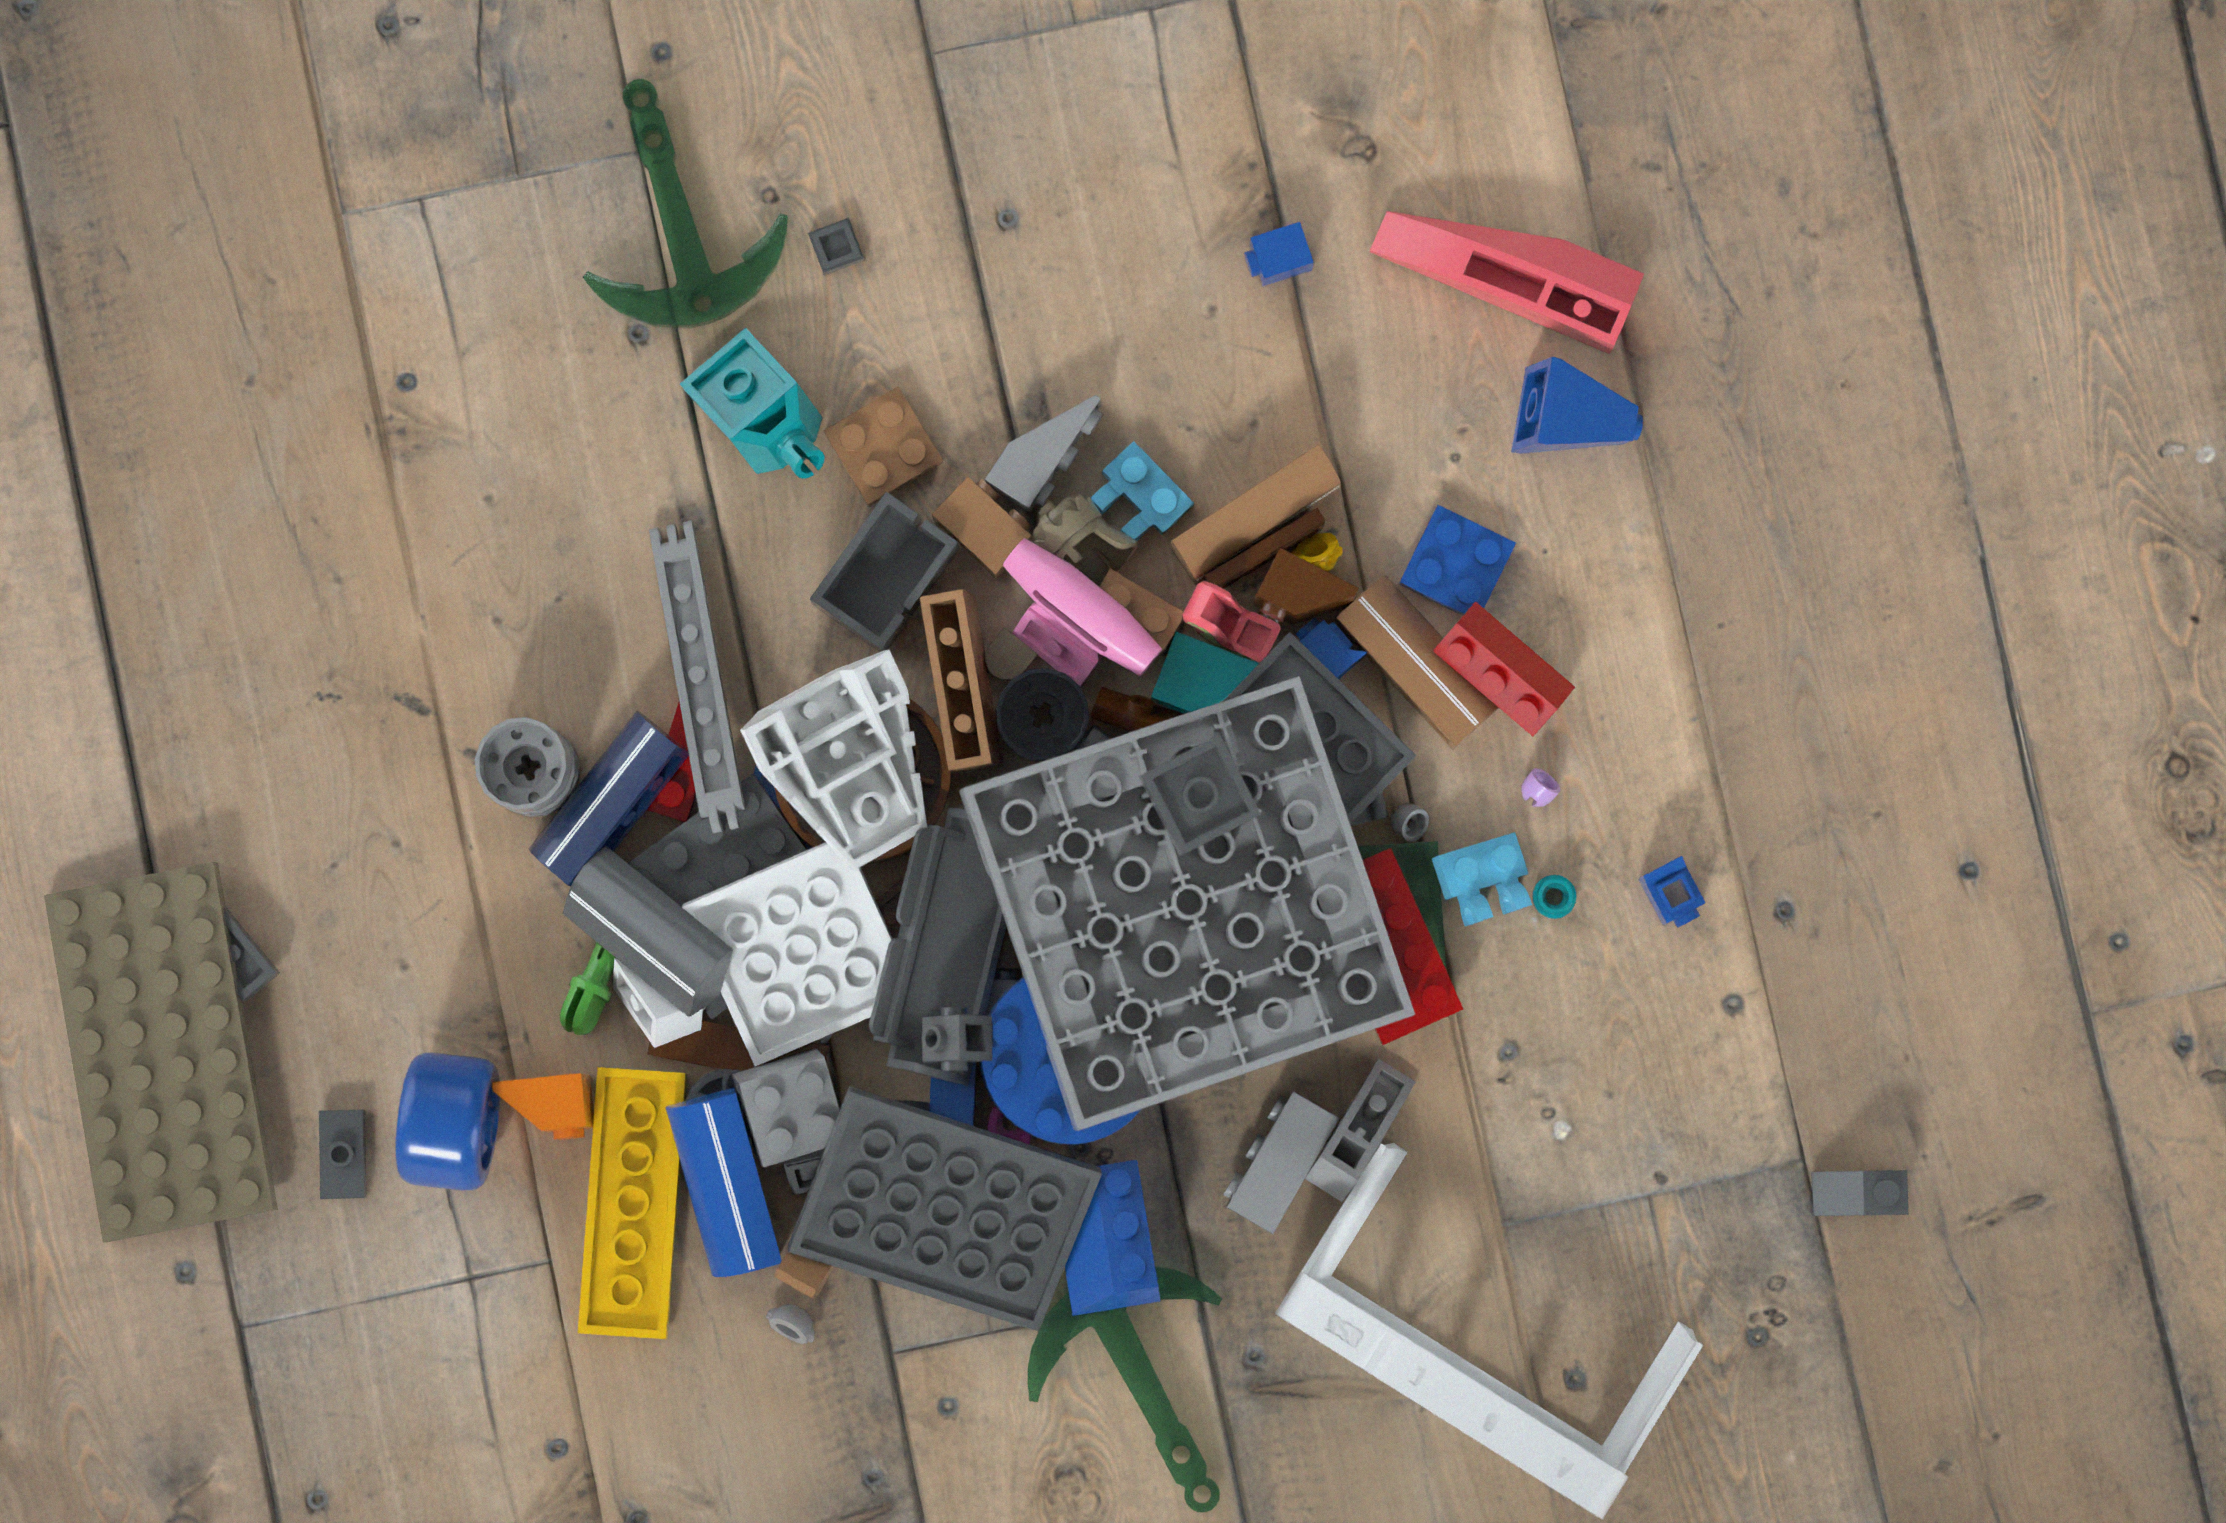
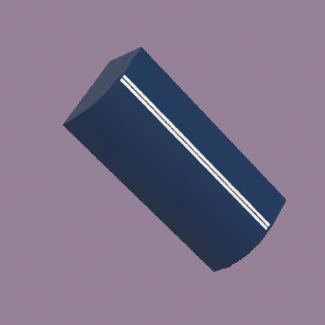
(609, 797)

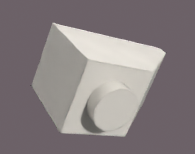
(651, 1011)

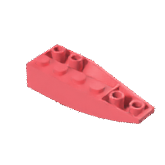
(1518, 272)

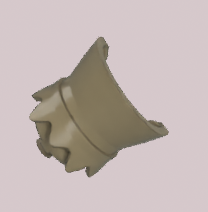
(1083, 538)

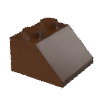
(1300, 591)

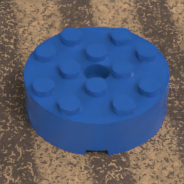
(1023, 1078)

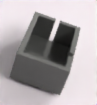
(884, 573)

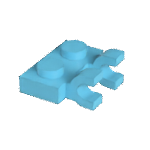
(1146, 488)
(1481, 866)

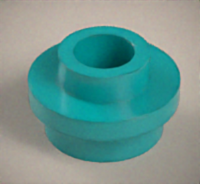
(1568, 896)

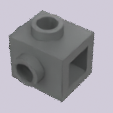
(956, 1038)

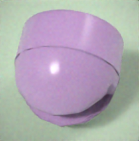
(1540, 787)

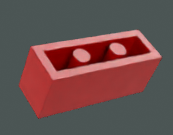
(1504, 669)

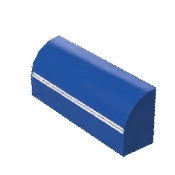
(723, 1184)

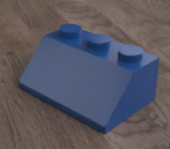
(1113, 1249)

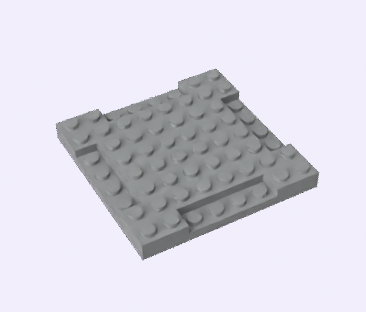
(1195, 963)

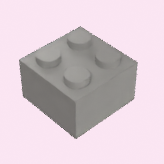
(788, 1106)

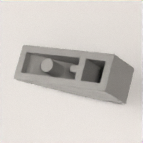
(1360, 1130)

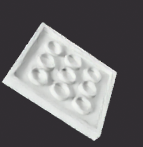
(802, 950)

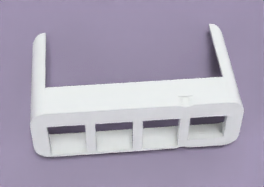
(1459, 1390)

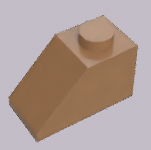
(803, 1274)

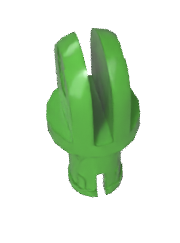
(588, 993)

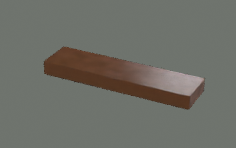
(718, 1048)

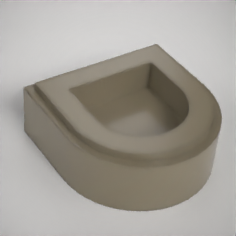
(1008, 656)

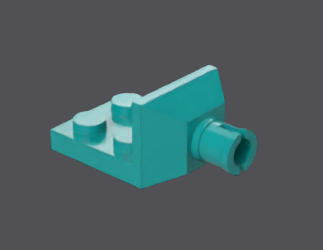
(758, 407)

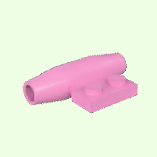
(1074, 618)

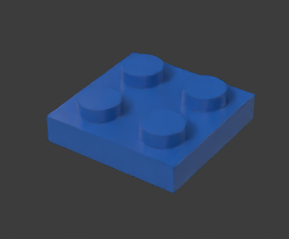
(1456, 562)

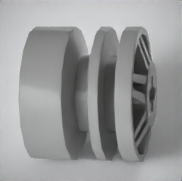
(507, 753)

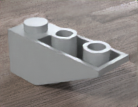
(1034, 458)

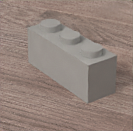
(1280, 1161)

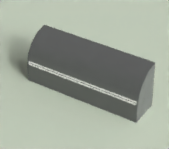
(648, 932)

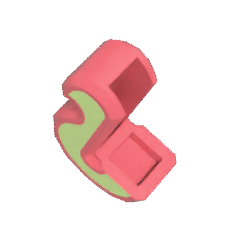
(1228, 624)

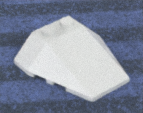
(845, 757)

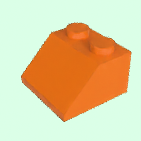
(552, 1102)

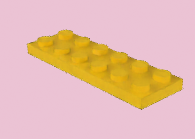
(631, 1205)

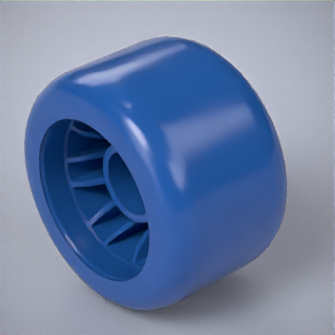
(447, 1121)

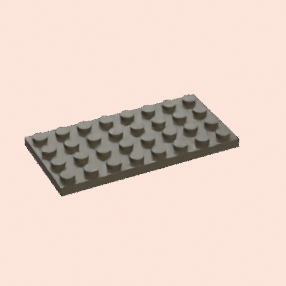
(160, 1052)

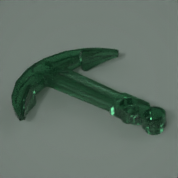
(676, 305)
(1136, 1370)

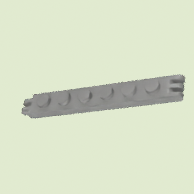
(698, 675)

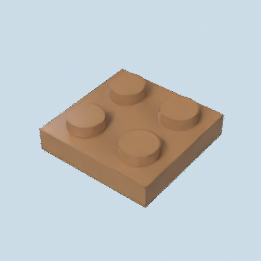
(883, 446)

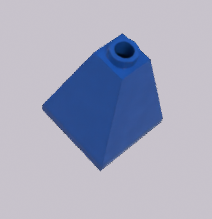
(1570, 411)

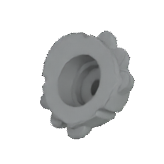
(792, 1323)

